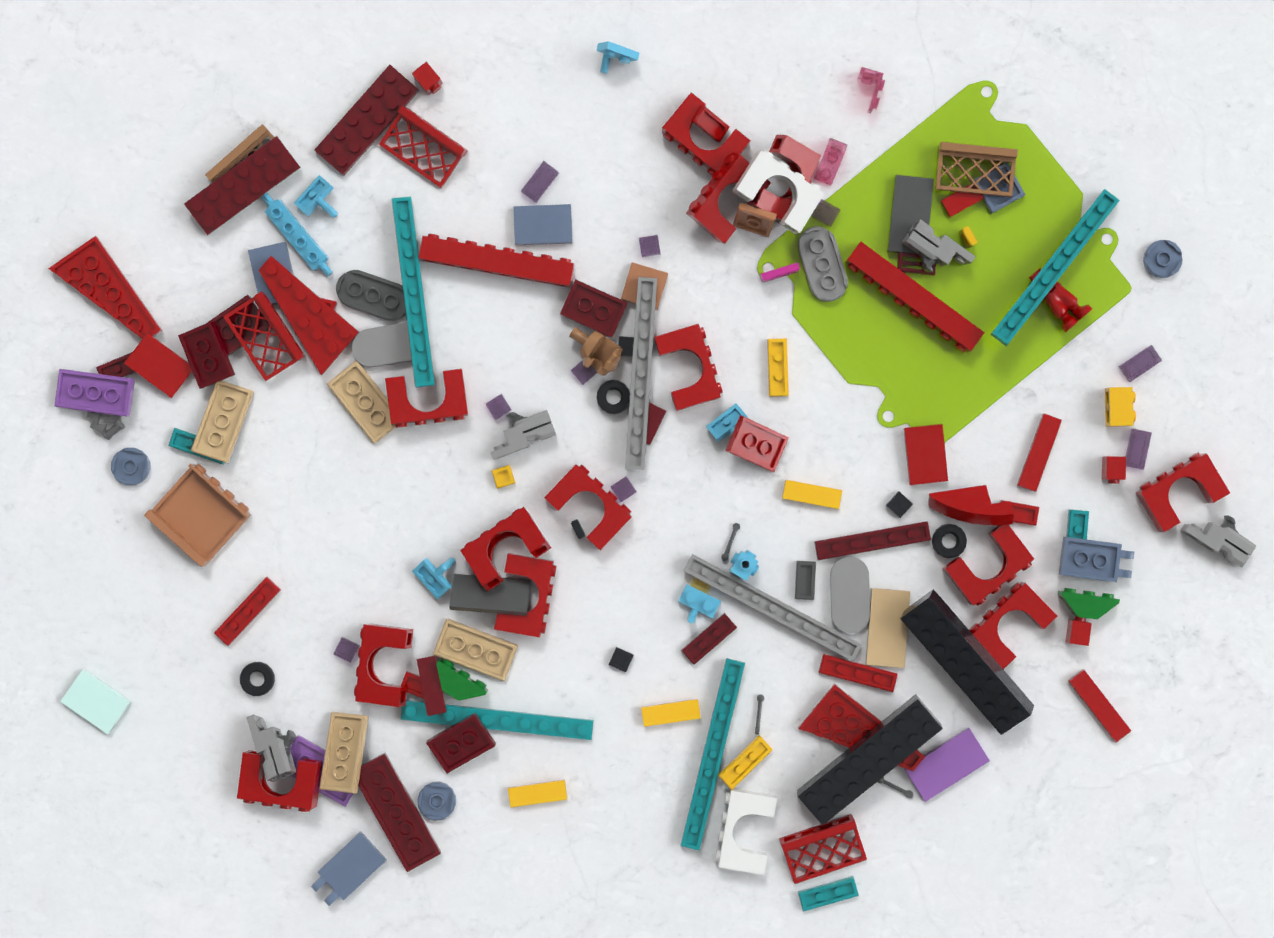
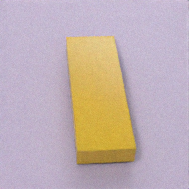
(777, 367)
(812, 494)
(670, 712)
(745, 762)
(537, 793)

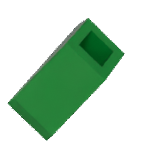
(1087, 604)
(458, 683)

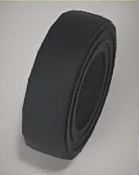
(613, 385)
(941, 532)
(248, 687)

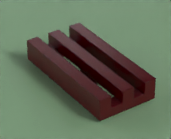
(910, 263)

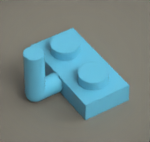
(612, 50)
(315, 196)
(725, 423)
(433, 577)
(698, 602)

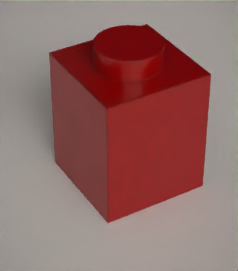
(427, 78)
(1113, 469)
(1078, 631)

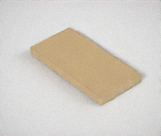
(363, 401)
(222, 421)
(886, 630)
(475, 649)
(344, 752)

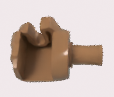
(597, 351)

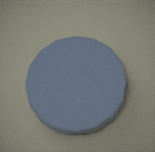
(1162, 258)
(130, 466)
(436, 801)

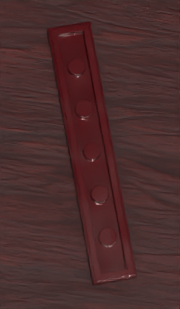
(872, 540)

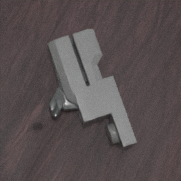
(934, 248)
(524, 430)
(1223, 538)
(274, 748)

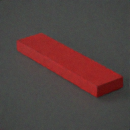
(1039, 452)
(247, 611)
(858, 673)
(1099, 705)

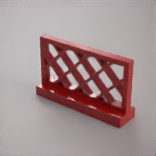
(434, 134)
(280, 329)
(819, 833)

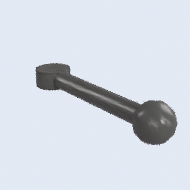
(725, 557)
(760, 698)
(909, 794)

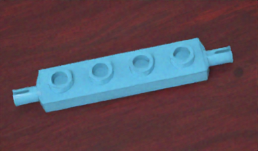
(296, 235)

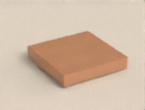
(754, 220)
(636, 270)

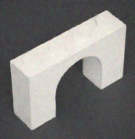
(804, 195)
(731, 854)

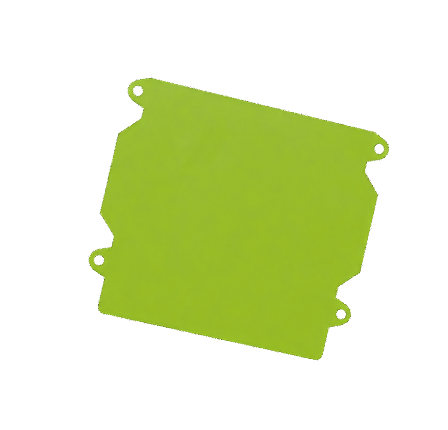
(886, 346)

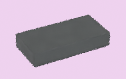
(805, 580)

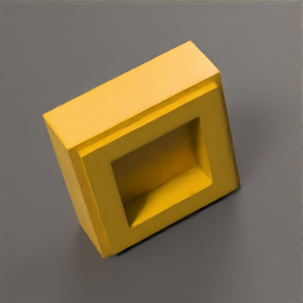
(968, 237)
(503, 476)

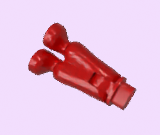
(1061, 300)

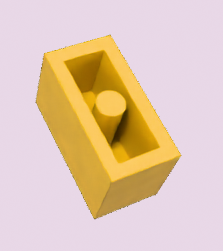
(1119, 406)

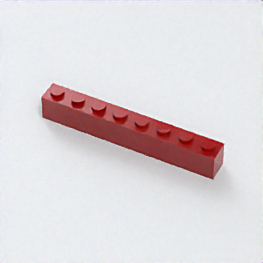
(496, 261)
(914, 297)

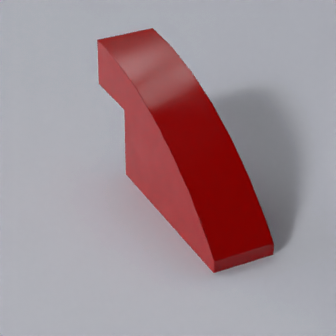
(972, 506)

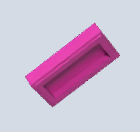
(780, 272)

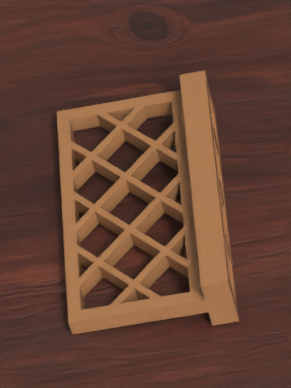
(239, 153)
(980, 153)

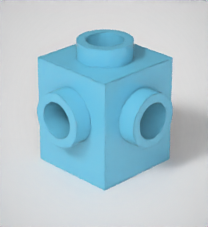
(737, 568)

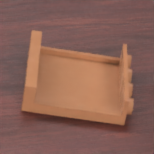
(198, 515)

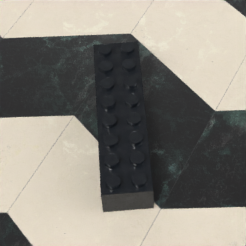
(967, 662)
(869, 759)

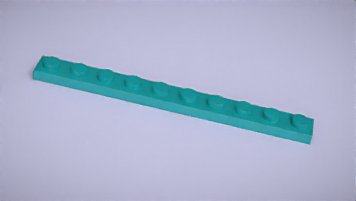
(1055, 267)
(413, 292)
(503, 720)
(712, 754)

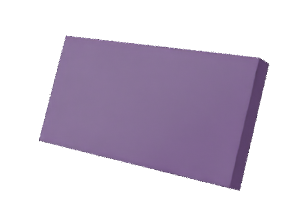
(94, 392)
(306, 749)
(948, 764)

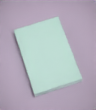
(95, 701)

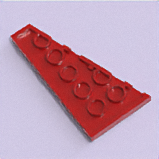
(100, 279)
(316, 324)
(846, 722)

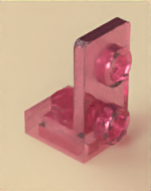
(868, 77)
(830, 161)

